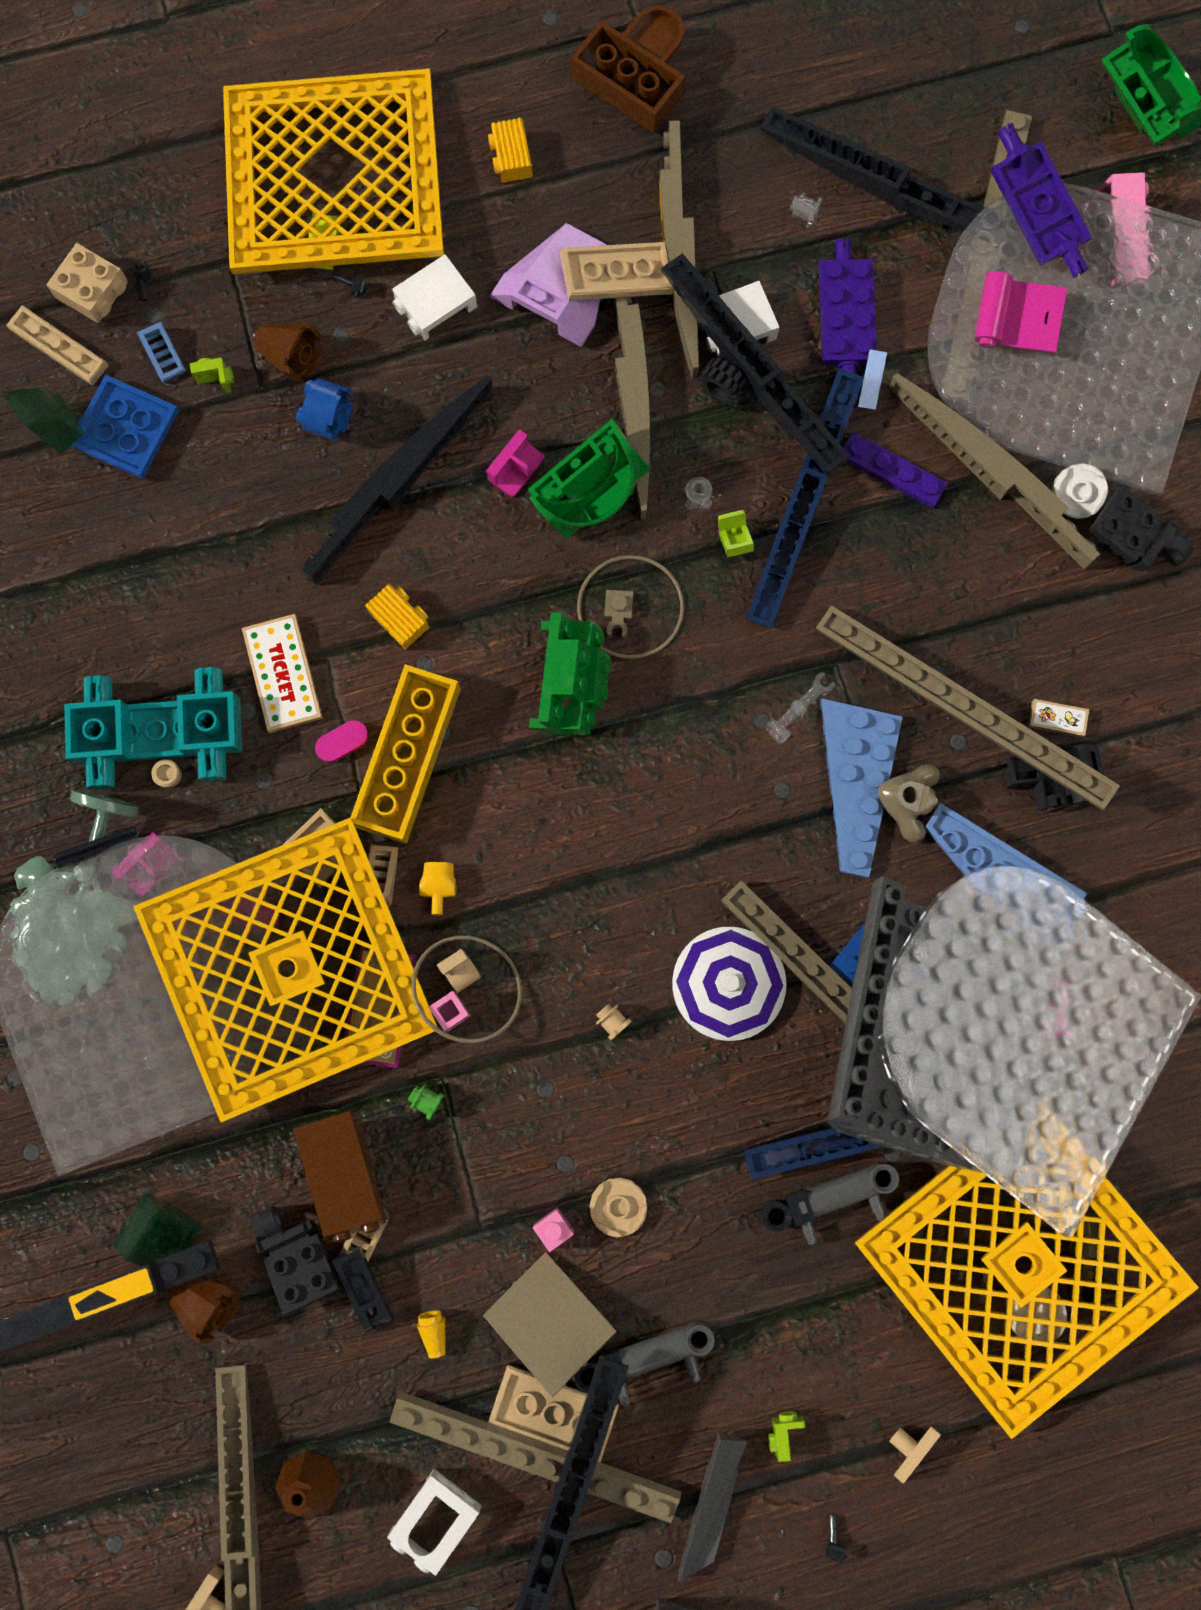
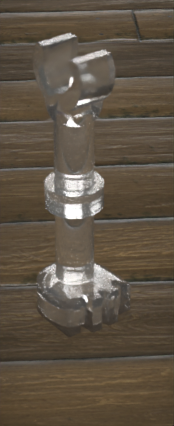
(778, 729)

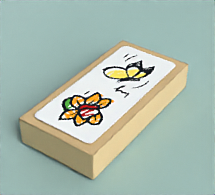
(1058, 718)

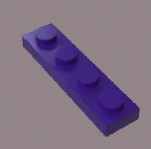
(894, 470)

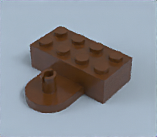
(633, 66)

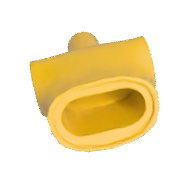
(438, 883)

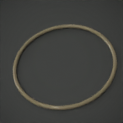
(670, 576)
(463, 1040)

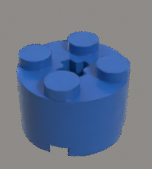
(325, 408)

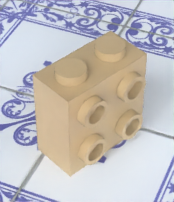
(87, 283)

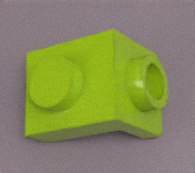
(212, 370)
(735, 533)
(779, 1438)

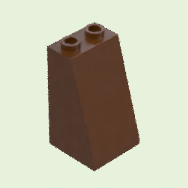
(341, 1176)

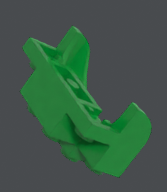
(1154, 86)
(590, 481)
(573, 672)

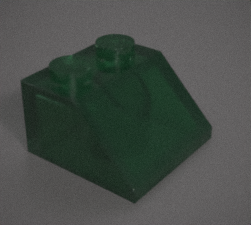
(47, 416)
(155, 1231)

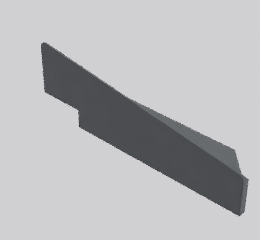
(712, 1505)

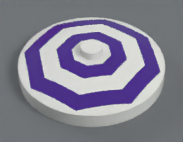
(728, 984)

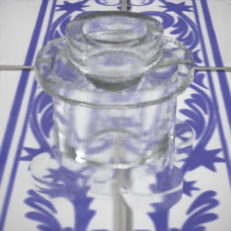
(805, 208)
(695, 499)

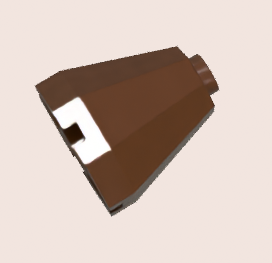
(290, 347)
(204, 1306)
(308, 1484)

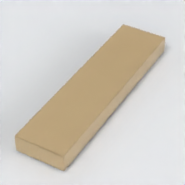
(57, 345)

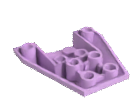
(540, 286)

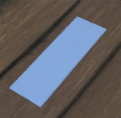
(872, 379)

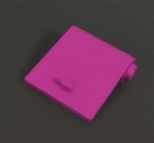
(1015, 314)

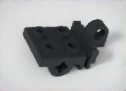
(1136, 533)
(1046, 790)
(297, 1261)

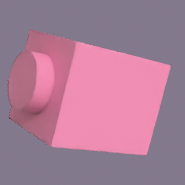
(449, 1011)
(553, 1229)

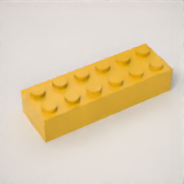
(405, 754)

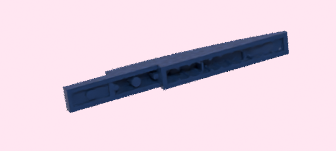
(802, 506)
(803, 1151)

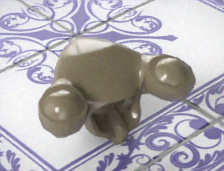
(909, 797)

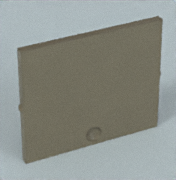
(549, 1324)

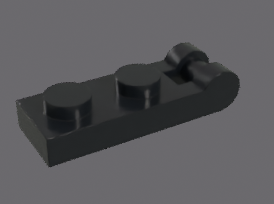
(362, 1289)

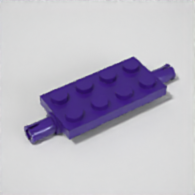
(1040, 202)
(847, 309)

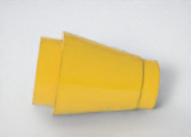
(432, 1331)

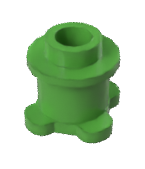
(425, 1100)

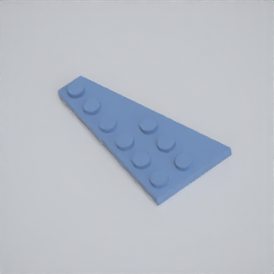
(859, 760)
(976, 849)

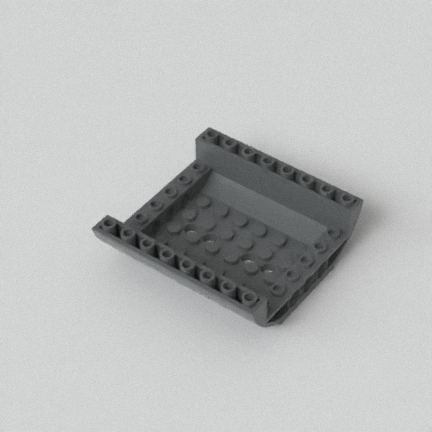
(862, 1092)

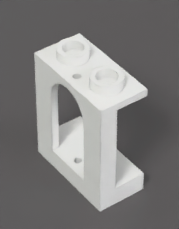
(453, 1496)

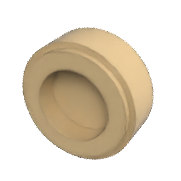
(166, 773)

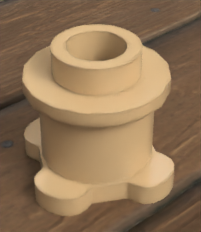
(612, 1020)

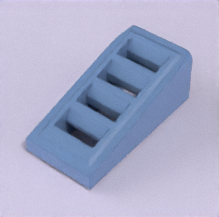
(153, 332)

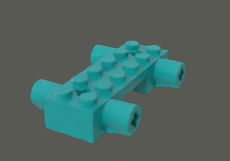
(153, 729)

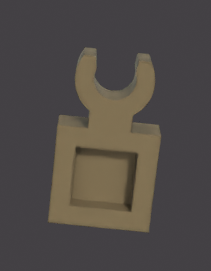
(618, 608)

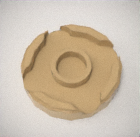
(618, 1207)

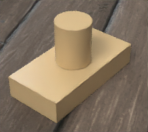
(912, 1450)
(203, 1599)

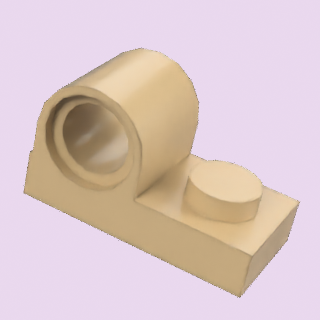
(459, 970)

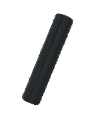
(93, 848)

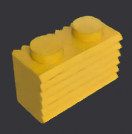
(511, 150)
(398, 616)

